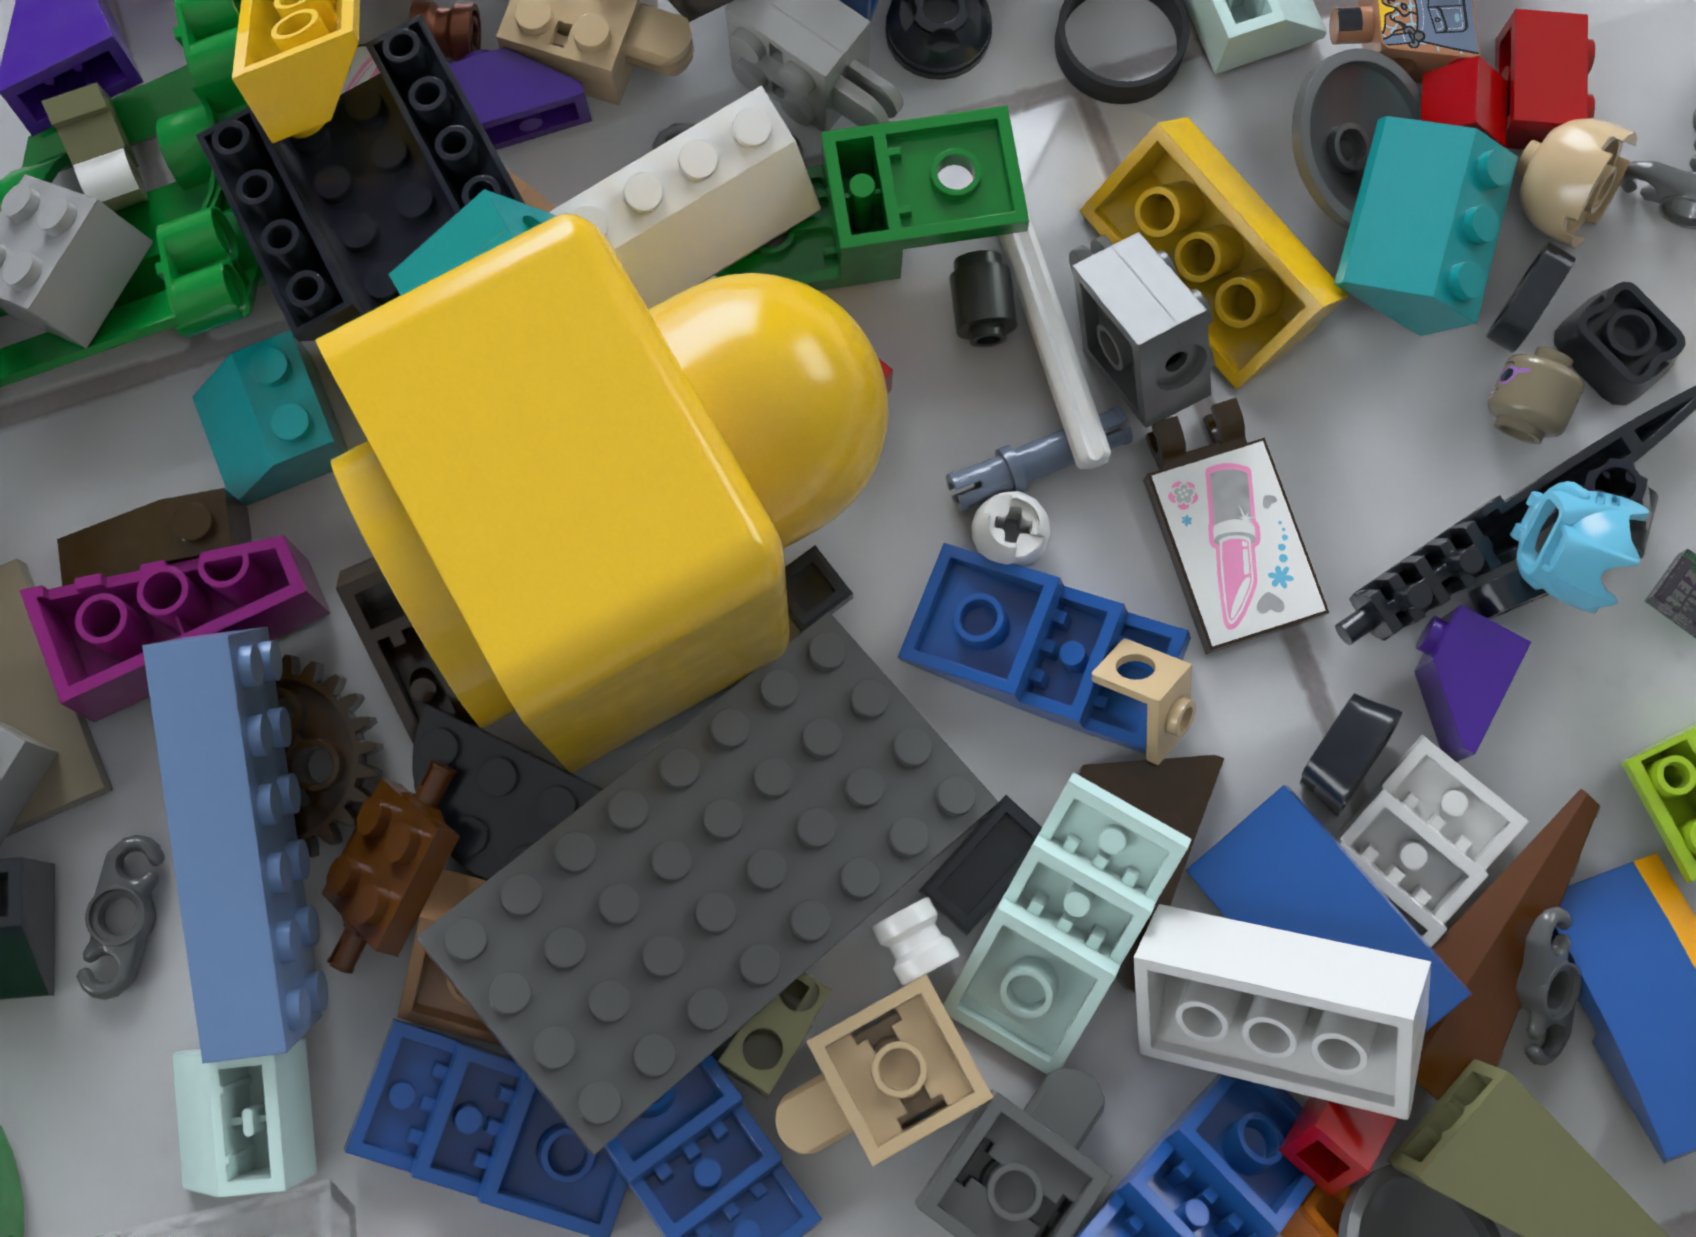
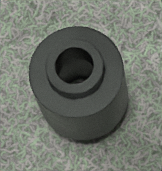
(982, 298)

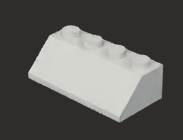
(702, 198)
(1282, 1009)

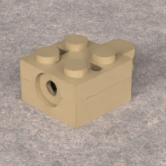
(598, 40)
(884, 1078)

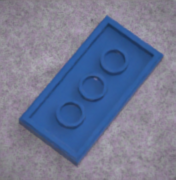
(1297, 878)

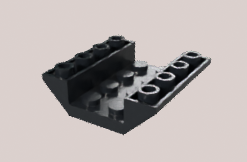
(361, 191)

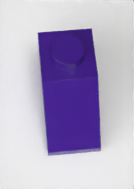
(519, 96)
(1465, 676)

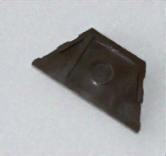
(1170, 792)

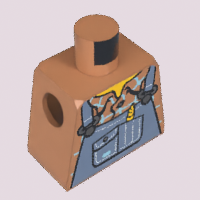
(1410, 32)

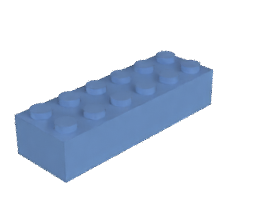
(236, 841)

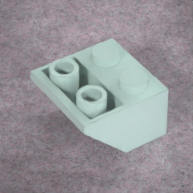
(1252, 29)
(244, 1122)

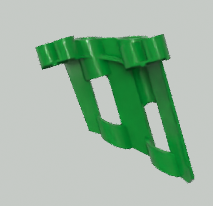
(199, 259)

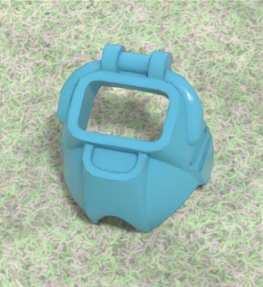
(1583, 544)

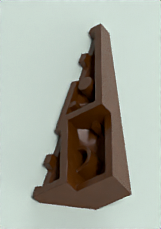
(1489, 947)

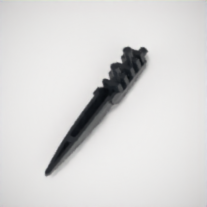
(1483, 537)

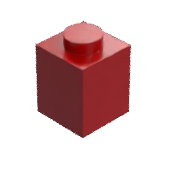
(1468, 96)
(1336, 1142)

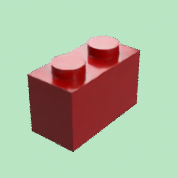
(1547, 72)

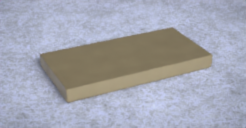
(33, 708)

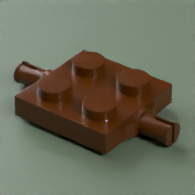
(390, 866)

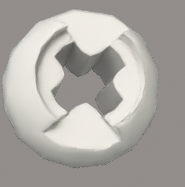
(1031, 520)

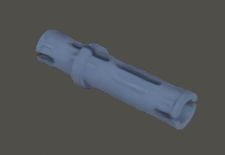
(1016, 467)

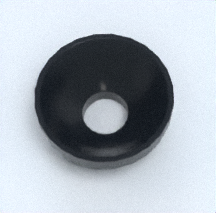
(936, 48)

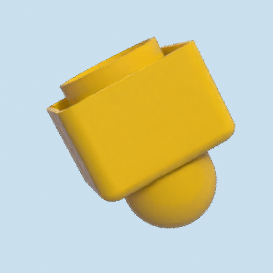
(595, 484)

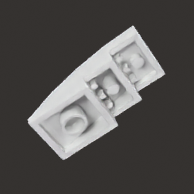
(1429, 836)

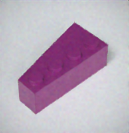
(98, 625)

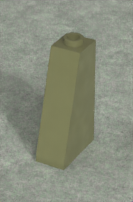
(1515, 1163)

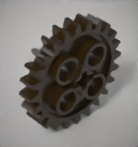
(329, 723)

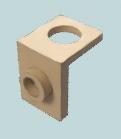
(1164, 692)

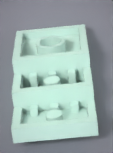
(1065, 925)

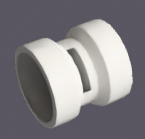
(915, 941)

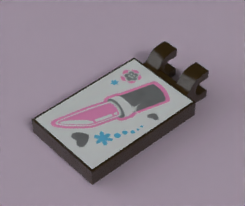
(1230, 532)

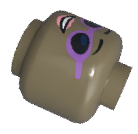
(1535, 395)

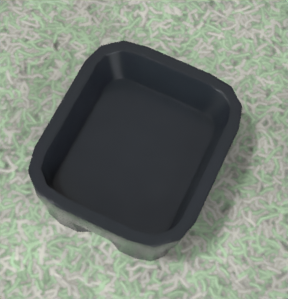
(1620, 342)
(1349, 751)

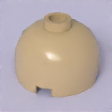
(1572, 176)

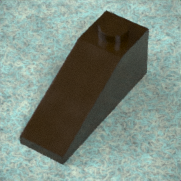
(162, 530)
(395, 646)

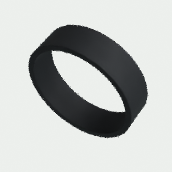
(1121, 91)

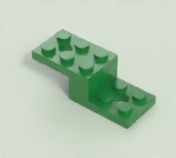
(886, 196)

